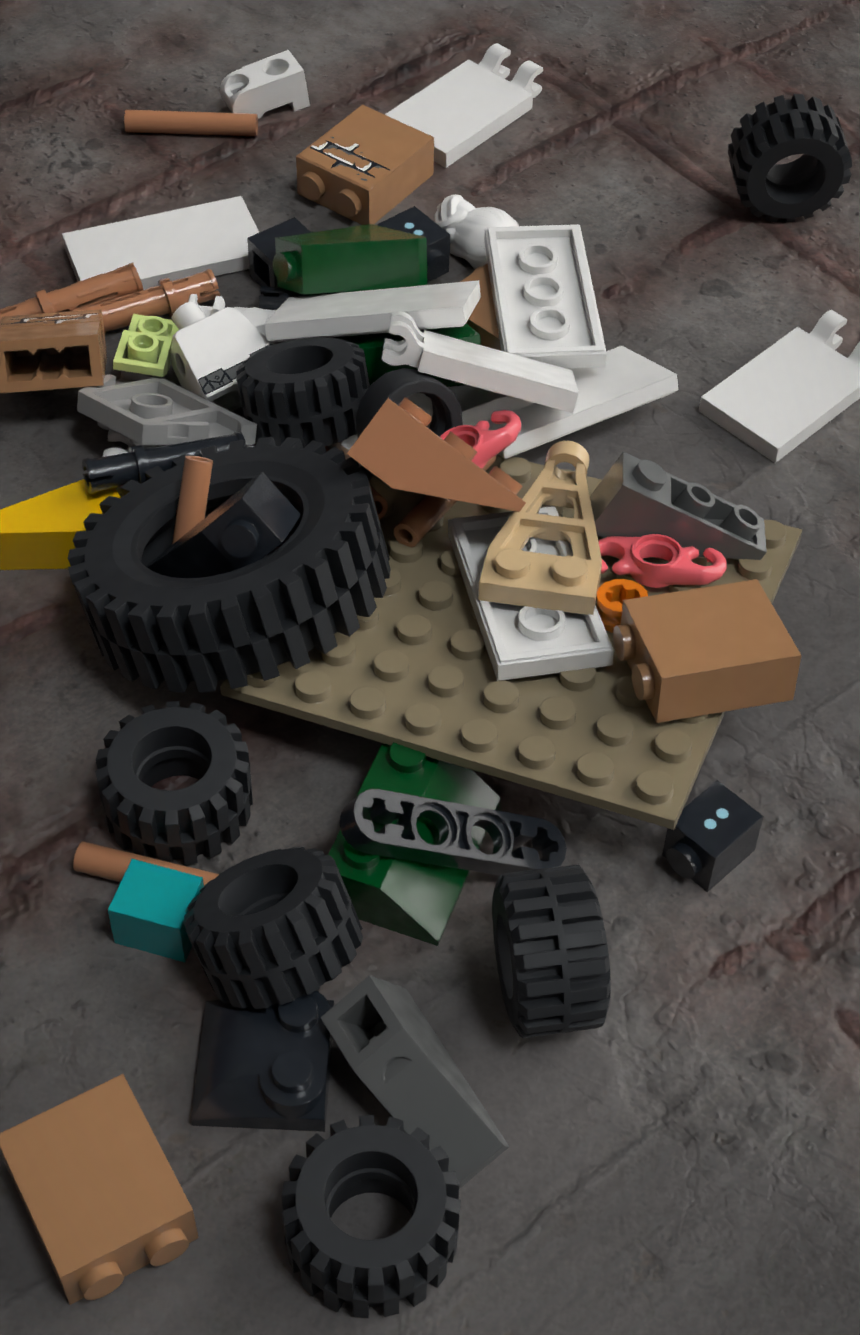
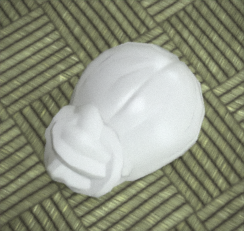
(468, 227)

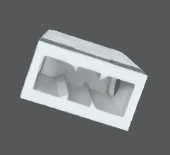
(211, 350)

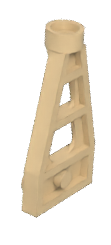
(541, 578)

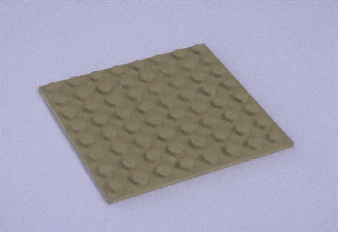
(427, 681)

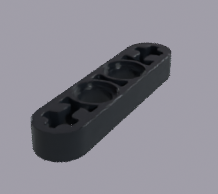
(454, 828)

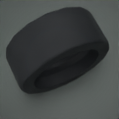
(406, 382)

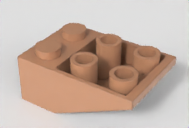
(416, 460)

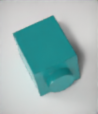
(151, 909)

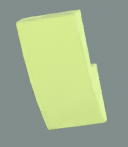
(146, 346)

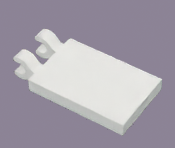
(470, 104)
(479, 365)
(787, 390)

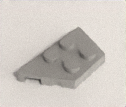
(158, 411)

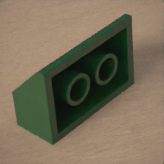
(406, 893)

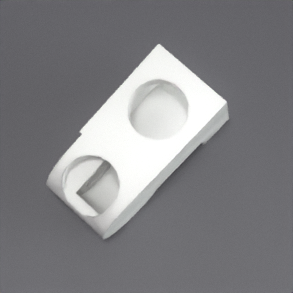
(266, 86)

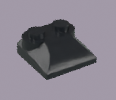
(264, 1066)

